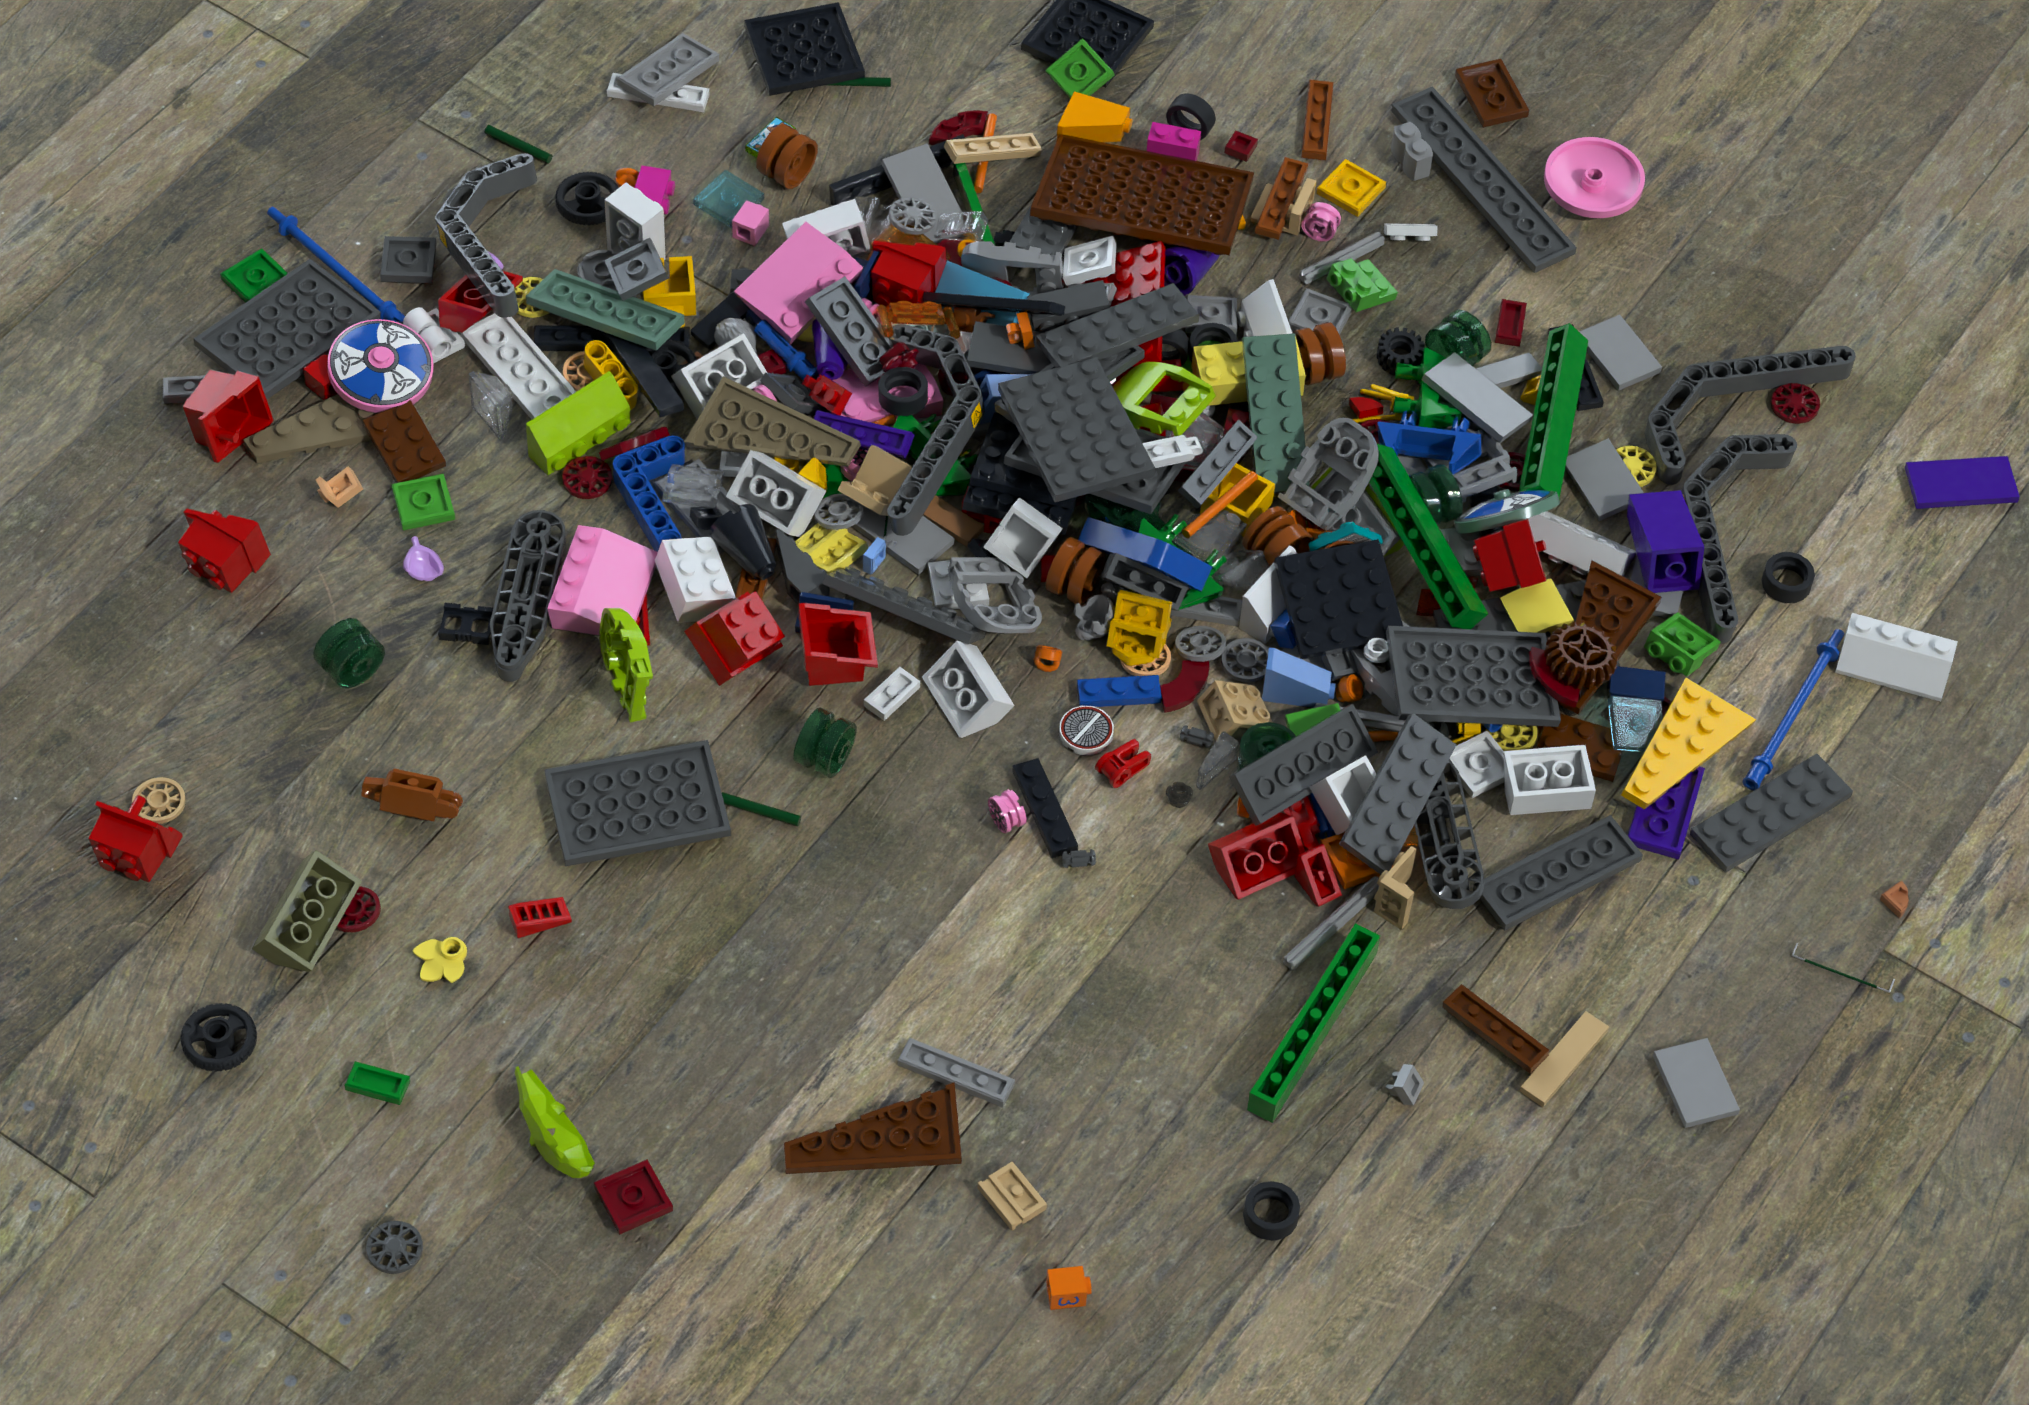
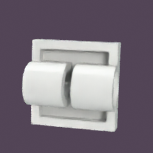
(439, 339)

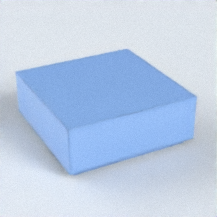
(874, 556)

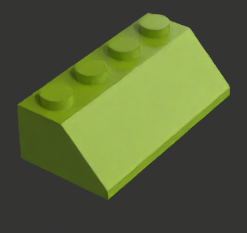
(577, 424)

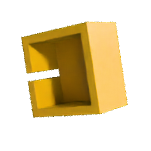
(678, 288)
(1250, 502)

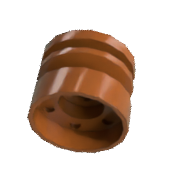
(1274, 533)

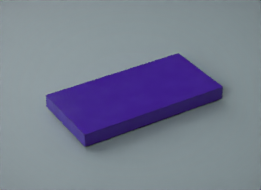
(1962, 482)
(1665, 822)

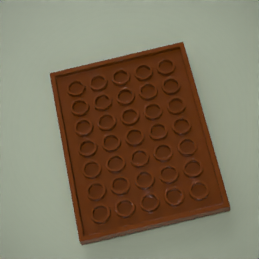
(1142, 194)

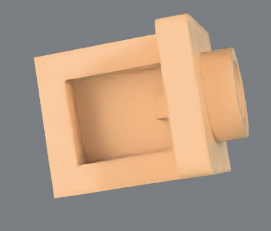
(340, 487)

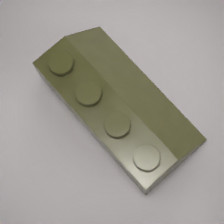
(307, 913)

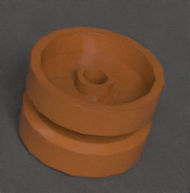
(786, 156)
(1321, 353)
(1075, 571)

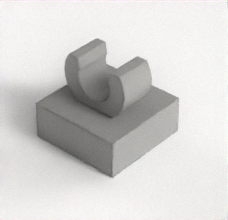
(1406, 1085)

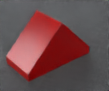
(1317, 875)

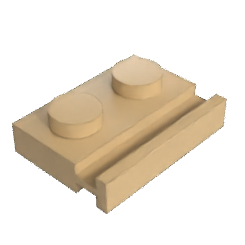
(1012, 1196)

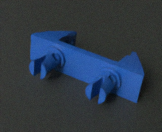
(1432, 443)

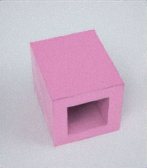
(750, 223)

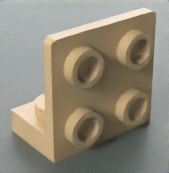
(1296, 212)
(877, 480)
(1232, 706)
(1394, 896)

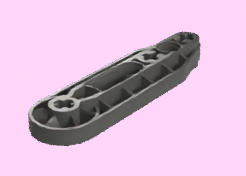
(533, 552)
(1448, 874)

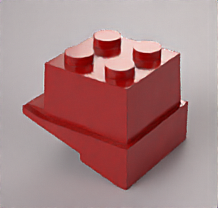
(906, 271)
(226, 411)
(222, 548)
(1510, 557)
(735, 636)
(836, 644)
(131, 842)

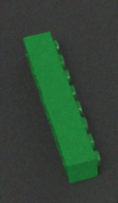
(1554, 410)
(1425, 542)
(1313, 1023)

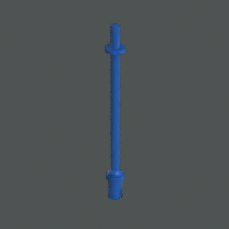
(288, 226)
(1762, 764)

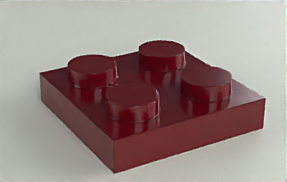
(633, 1196)

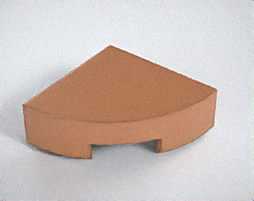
(1896, 899)

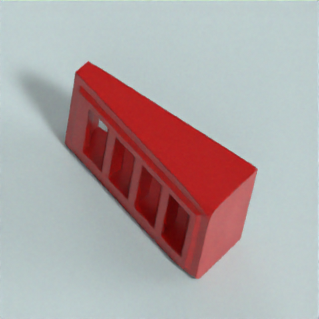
(532, 926)

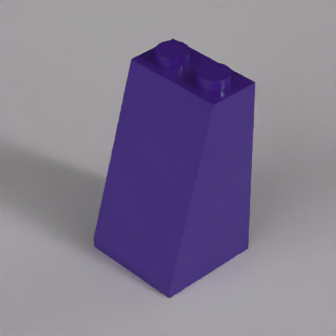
(1665, 541)

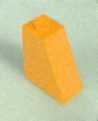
(1094, 119)

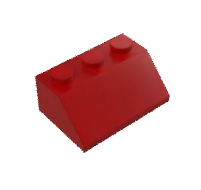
(465, 305)
(1258, 855)

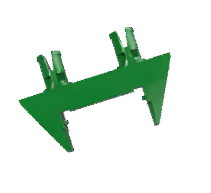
(1427, 405)
(958, 477)
(1193, 597)

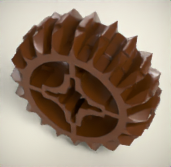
(1581, 655)

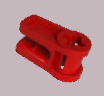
(1123, 763)

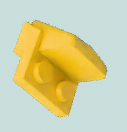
(1139, 628)

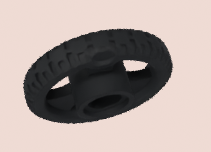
(587, 198)
(667, 359)
(218, 1026)

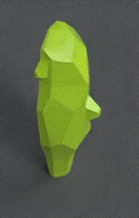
(566, 1147)

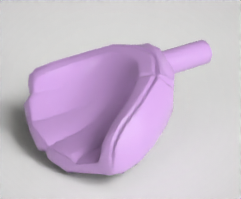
(422, 562)

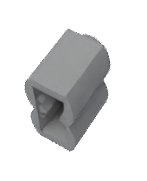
(1411, 151)

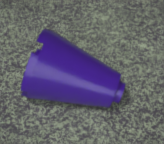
(1187, 267)
(828, 357)

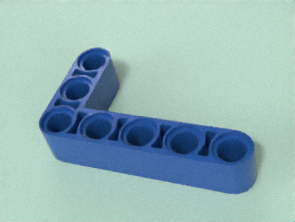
(632, 476)
(1146, 551)

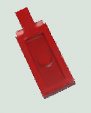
(827, 393)
(1305, 820)

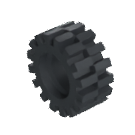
(1402, 340)

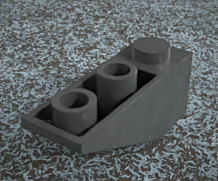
(798, 569)

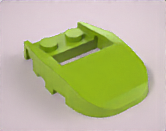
(1140, 382)
(627, 655)

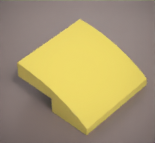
(831, 548)
(1537, 608)

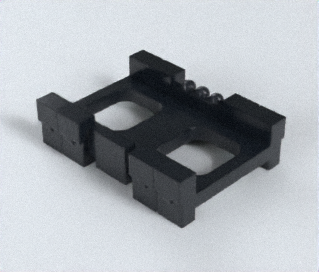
(468, 616)

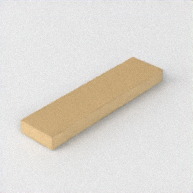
(993, 148)
(1564, 1059)

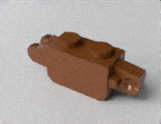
(412, 795)

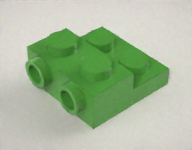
(1360, 284)
(1681, 644)

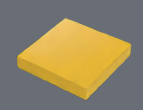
(1351, 187)

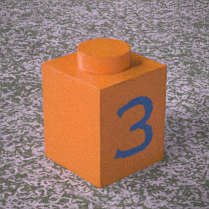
(1067, 1287)

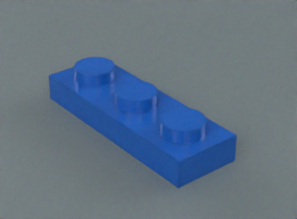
(1119, 691)

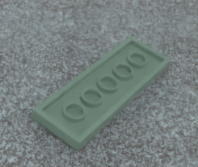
(605, 310)
(1274, 406)

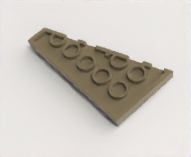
(746, 421)
(324, 424)

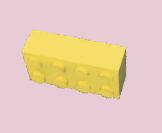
(1224, 370)

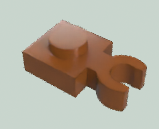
(967, 316)

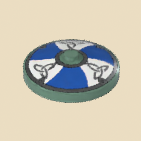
(1506, 509)

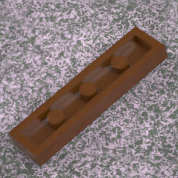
(1495, 1028)

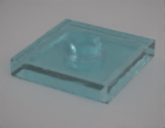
(726, 197)
(1633, 722)

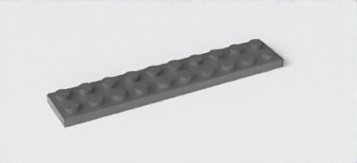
(1485, 180)

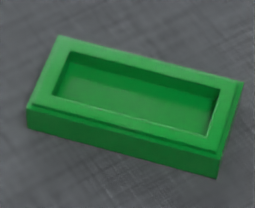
(377, 1083)

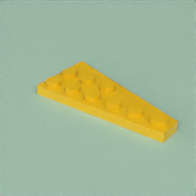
(1687, 737)

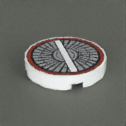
(1086, 730)

